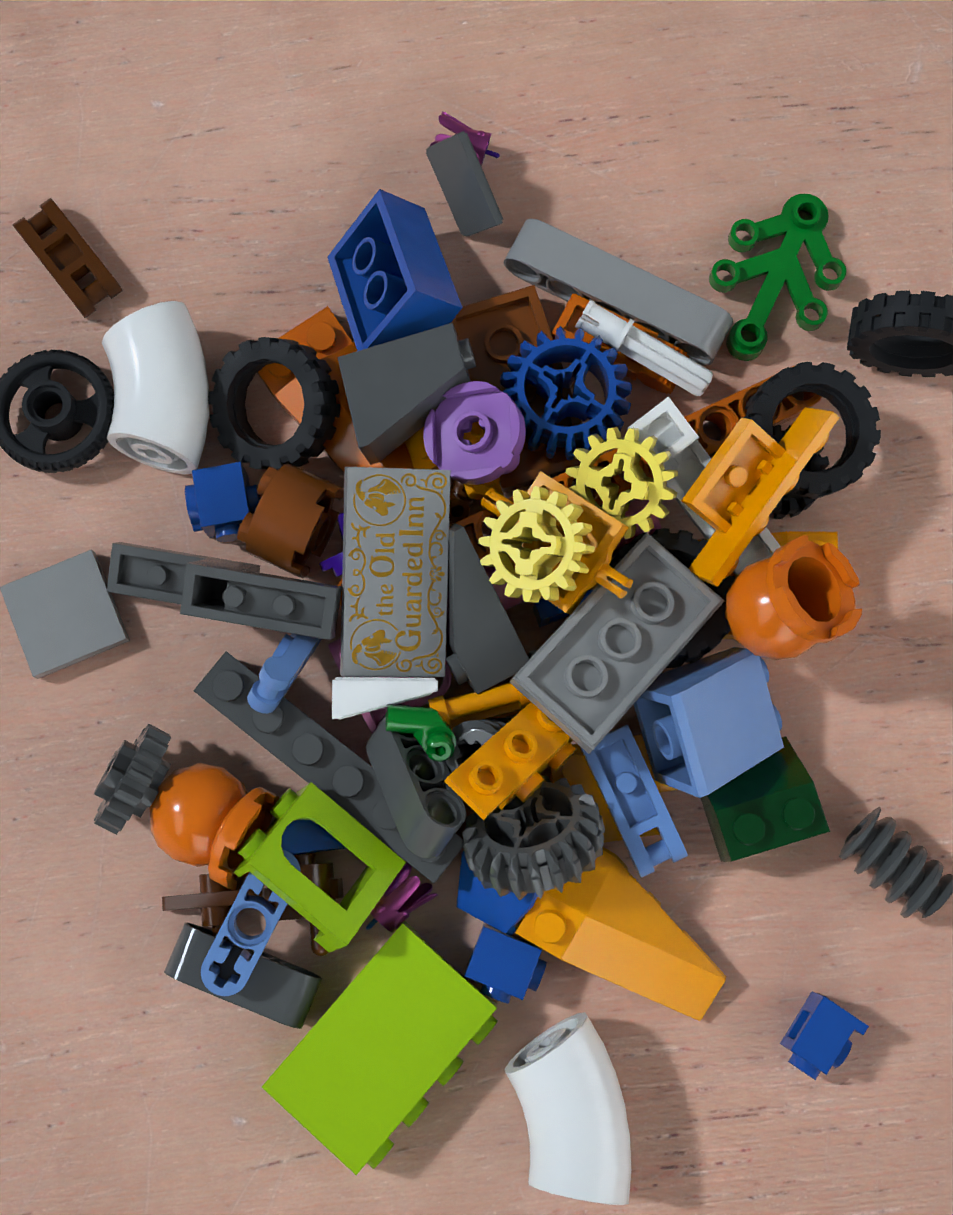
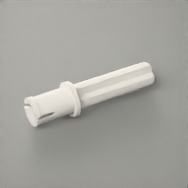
(644, 349)

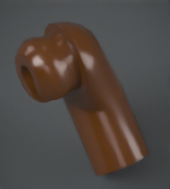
(459, 502)

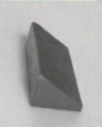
(464, 184)

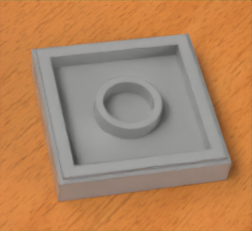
(64, 614)

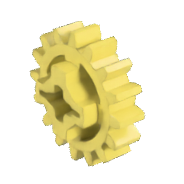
(627, 460)
(534, 567)

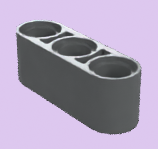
(415, 791)
(273, 990)

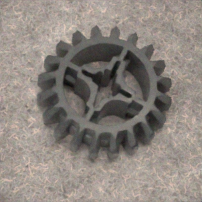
(536, 841)

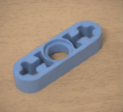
(221, 949)

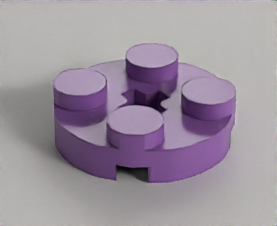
(498, 448)

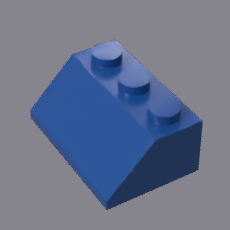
(392, 273)

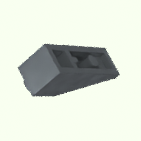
(477, 624)

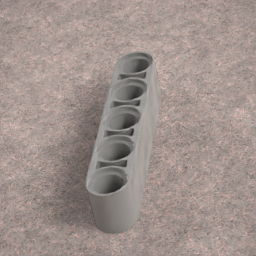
(569, 266)

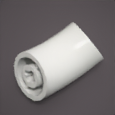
(158, 388)
(573, 1114)

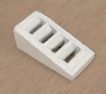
(365, 694)

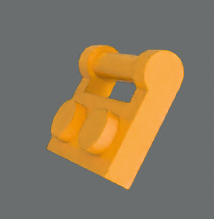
(492, 703)

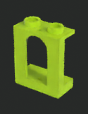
(267, 862)

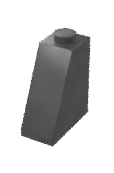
(399, 383)

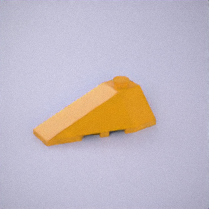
(624, 937)

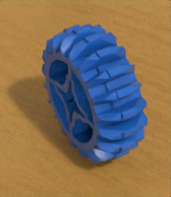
(584, 357)

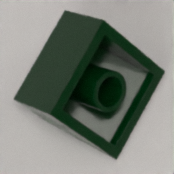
(765, 807)

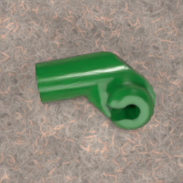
(426, 726)

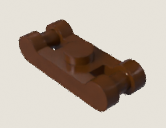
(67, 257)

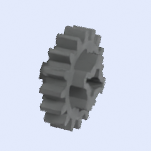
(132, 779)

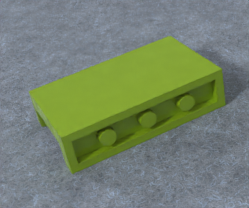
(381, 1050)

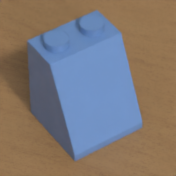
(709, 721)

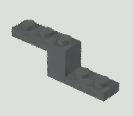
(225, 590)

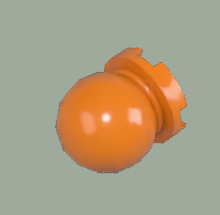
(793, 600)
(207, 817)

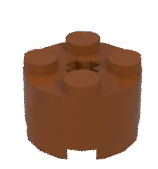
(291, 518)

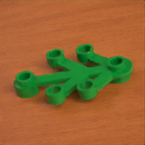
(781, 267)

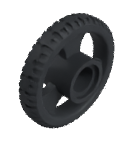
(35, 374)

